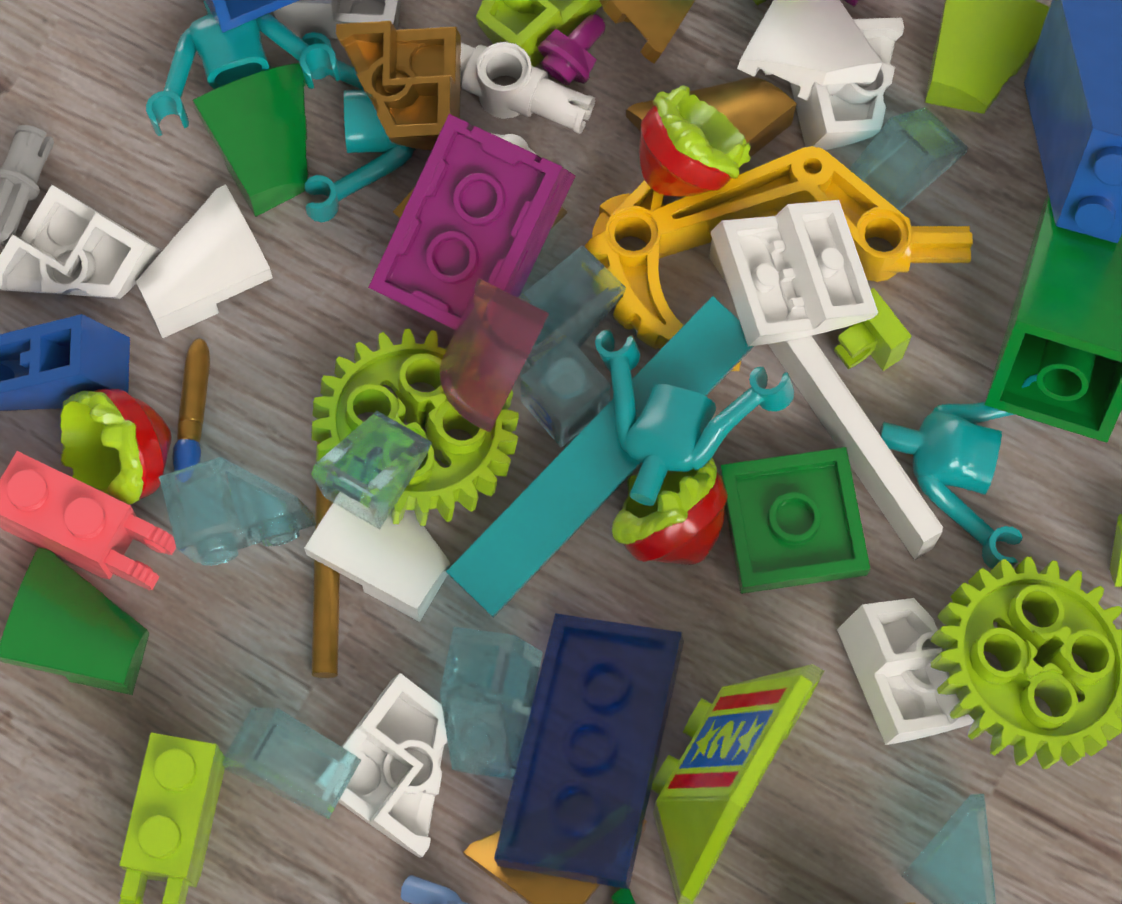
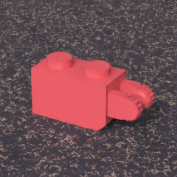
(77, 521)

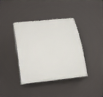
(794, 272)

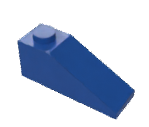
(58, 359)

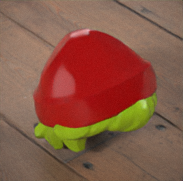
(689, 146)
(114, 443)
(680, 523)

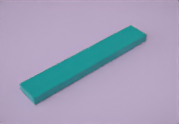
(591, 465)

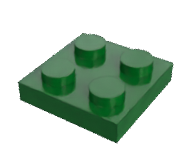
(794, 520)

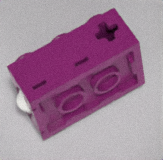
(471, 216)

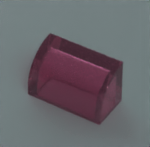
(488, 352)

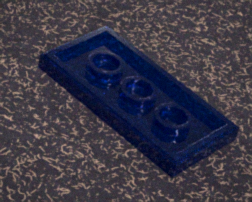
(590, 751)

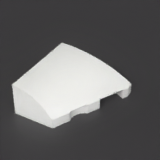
(73, 252)
(391, 563)
(892, 661)
(399, 764)

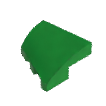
(261, 134)
(72, 629)

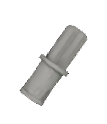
(20, 176)

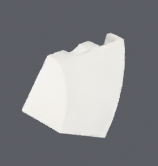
(851, 111)
(203, 266)

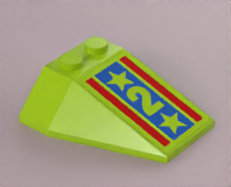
(722, 768)

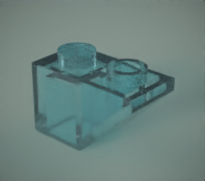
(226, 508)
(488, 700)

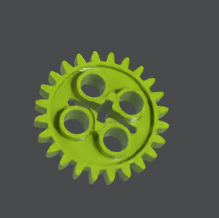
(360, 390)
(1005, 699)

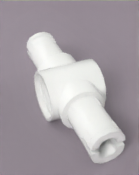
(528, 95)

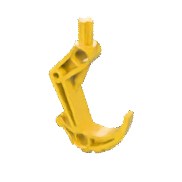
(760, 192)

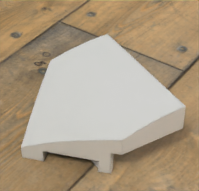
(810, 45)

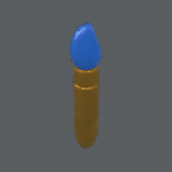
(192, 406)

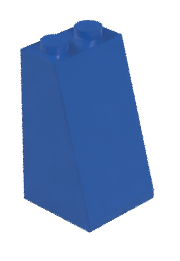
(1078, 114)

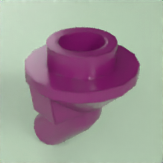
(567, 56)

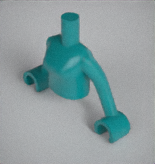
(230, 58)
(362, 135)
(676, 422)
(961, 455)

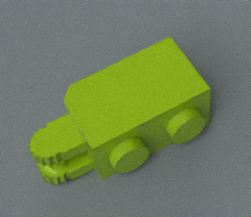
(171, 817)

